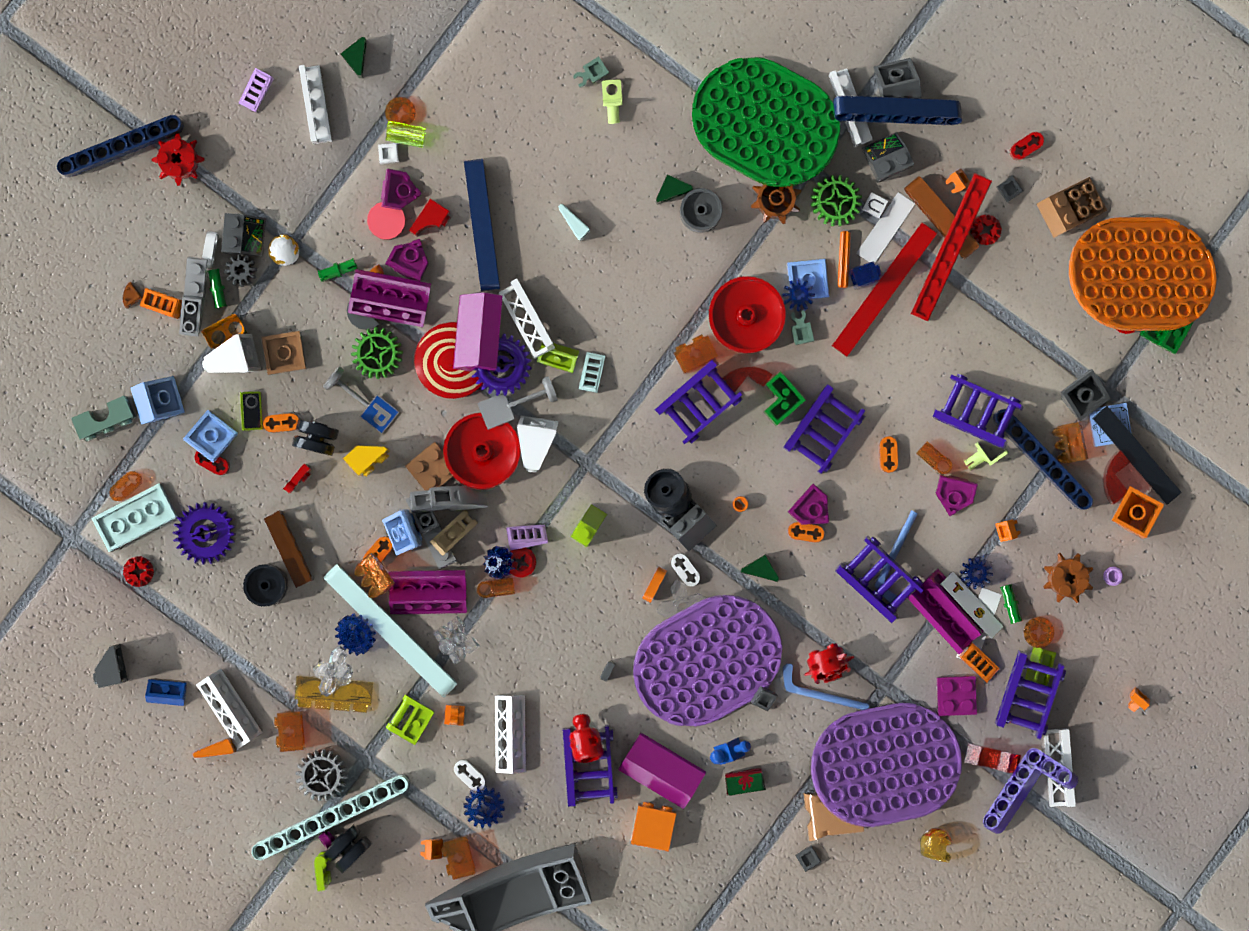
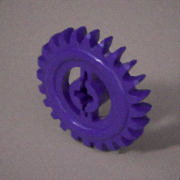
(520, 367)
(186, 537)

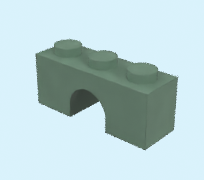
(119, 413)

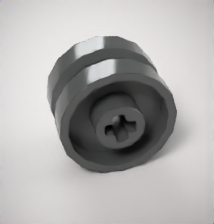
(698, 221)

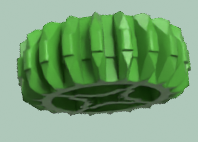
(833, 184)
(371, 337)

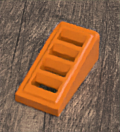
(173, 307)
(966, 653)
(220, 748)

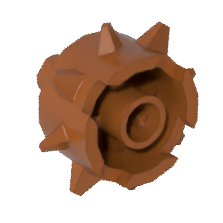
(779, 209)
(1057, 575)

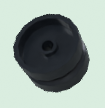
(315, 437)
(667, 492)
(276, 582)
(345, 845)

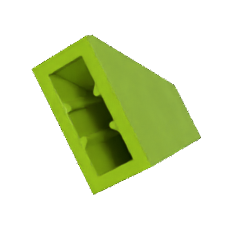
(588, 525)

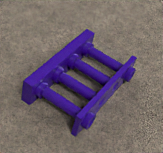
(682, 395)
(816, 412)
(962, 422)
(875, 597)
(1016, 680)
(573, 776)

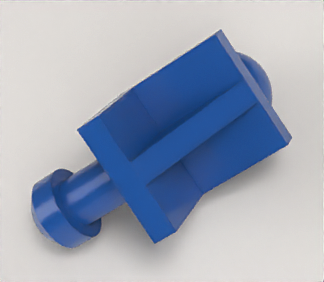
(729, 751)

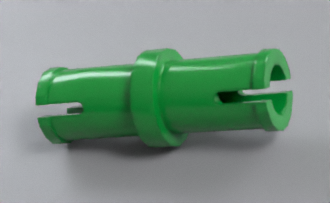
(337, 270)
(217, 288)
(1011, 604)

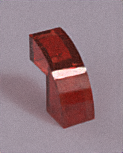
(737, 376)
(1112, 485)
(992, 758)

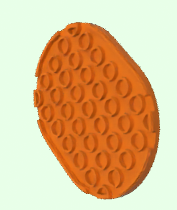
(1142, 274)

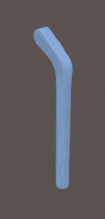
(889, 596)
(790, 687)

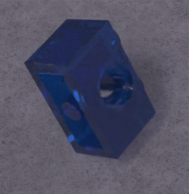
(865, 275)

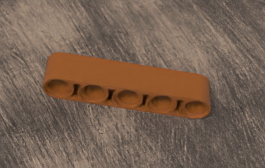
(937, 212)

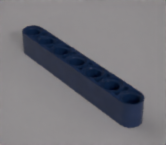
(897, 110)
(110, 146)
(481, 225)
(1052, 463)

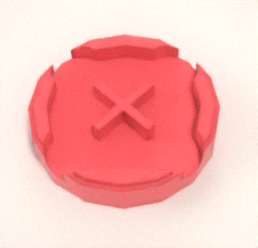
(385, 222)

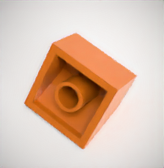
(1137, 512)

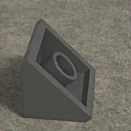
(1085, 395)

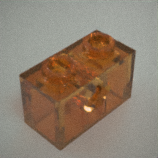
(705, 355)
(296, 740)
(466, 865)

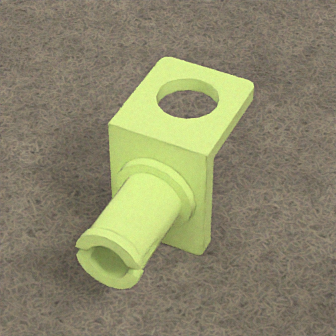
(612, 101)
(982, 456)

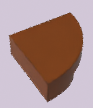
(130, 295)

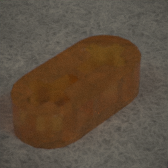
(122, 483)

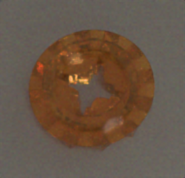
(395, 105)
(1044, 639)

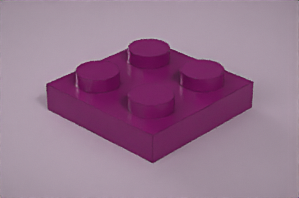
(956, 695)

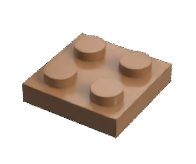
(283, 353)
(430, 468)

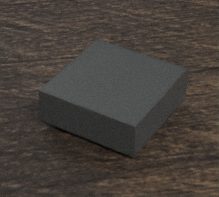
(1009, 189)
(607, 671)
(764, 698)
(808, 858)

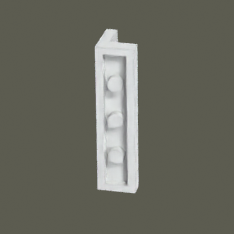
(843, 86)
(315, 104)
(515, 285)
(230, 707)
(513, 734)
(1066, 760)

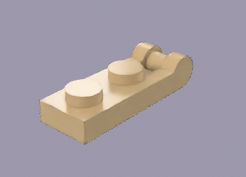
(453, 532)

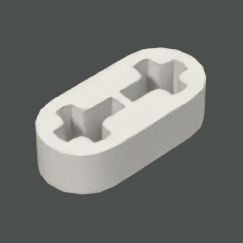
(210, 247)
(681, 572)
(466, 778)

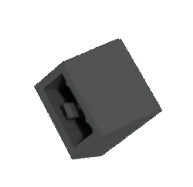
(689, 526)

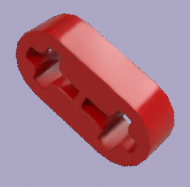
(1024, 142)
(209, 465)

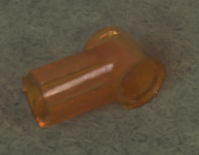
(933, 457)
(498, 587)

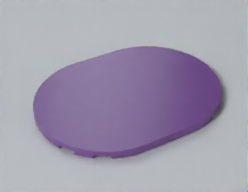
(707, 660)
(886, 765)

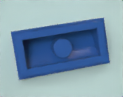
(166, 692)

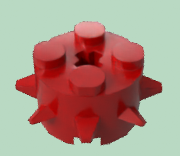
(189, 159)
(828, 664)

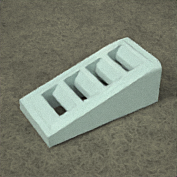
(577, 226)
(582, 386)

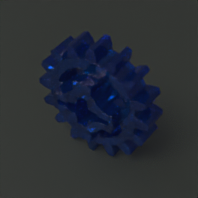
(355, 634)
(491, 805)

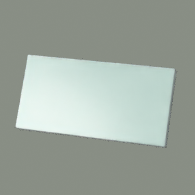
(134, 517)

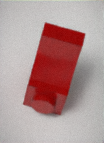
(431, 216)

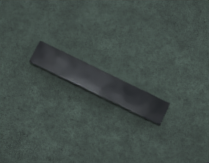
(1137, 455)

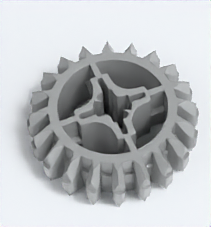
(316, 767)

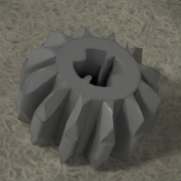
(239, 264)

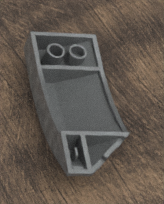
(514, 892)

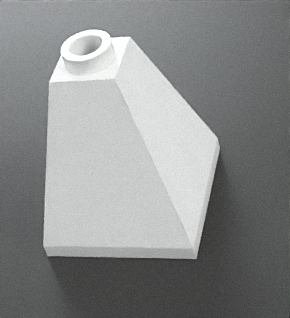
(234, 355)
(535, 440)

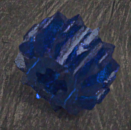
(793, 299)
(498, 562)
(973, 579)

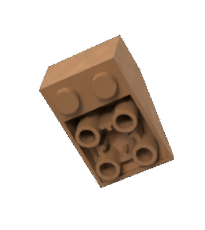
(1071, 207)

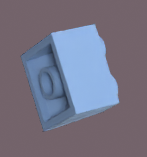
(157, 399)

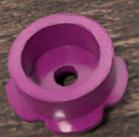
(326, 839)

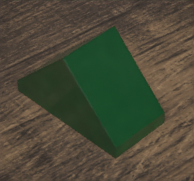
(355, 56)
(672, 188)
(761, 568)

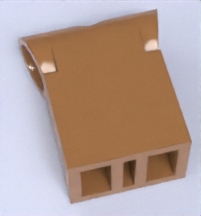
(823, 821)

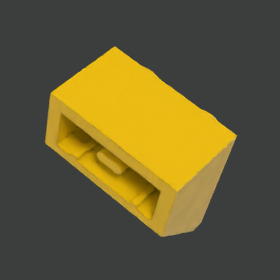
(363, 458)

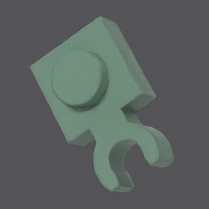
(593, 70)
(801, 331)

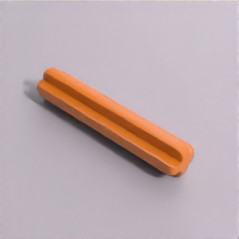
(844, 258)

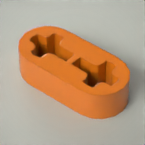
(280, 418)
(893, 454)
(804, 537)
(375, 547)
(654, 584)

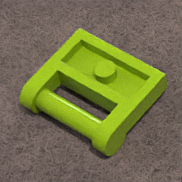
(415, 724)
(323, 876)

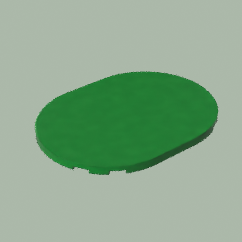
(765, 122)

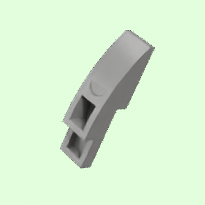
(193, 296)
(448, 497)
(430, 528)

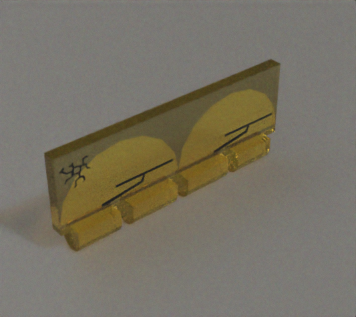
(354, 693)

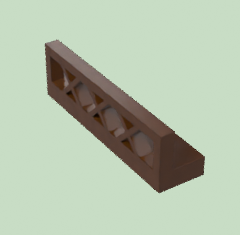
(288, 549)

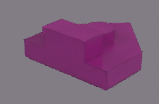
(398, 190)
(408, 260)
(955, 493)
(811, 507)

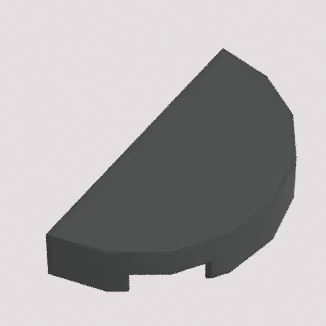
(362, 322)

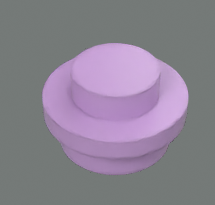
(1113, 576)

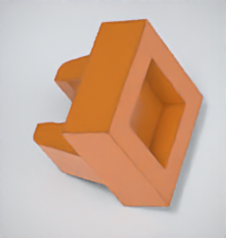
(960, 180)
(1006, 530)
(1138, 700)
(454, 715)
(432, 849)

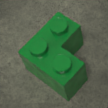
(787, 398)

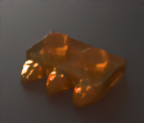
(1072, 442)
(374, 574)

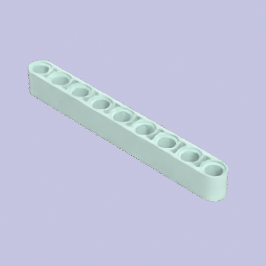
(390, 630)
(323, 824)

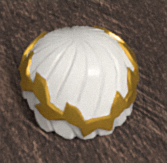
(283, 250)

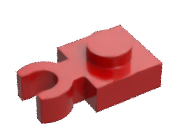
(301, 475)

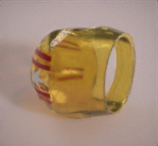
(934, 844)

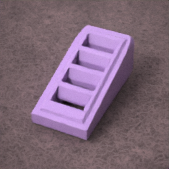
(265, 86)
(522, 543)

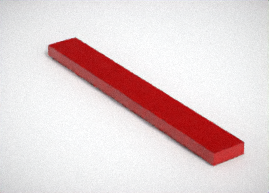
(951, 247)
(884, 289)

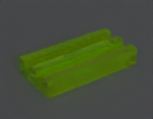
(405, 137)

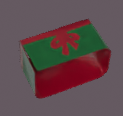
(744, 781)

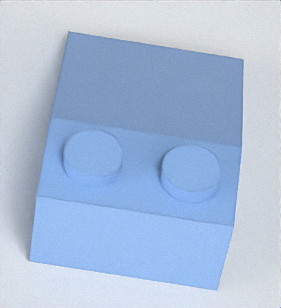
(402, 531)

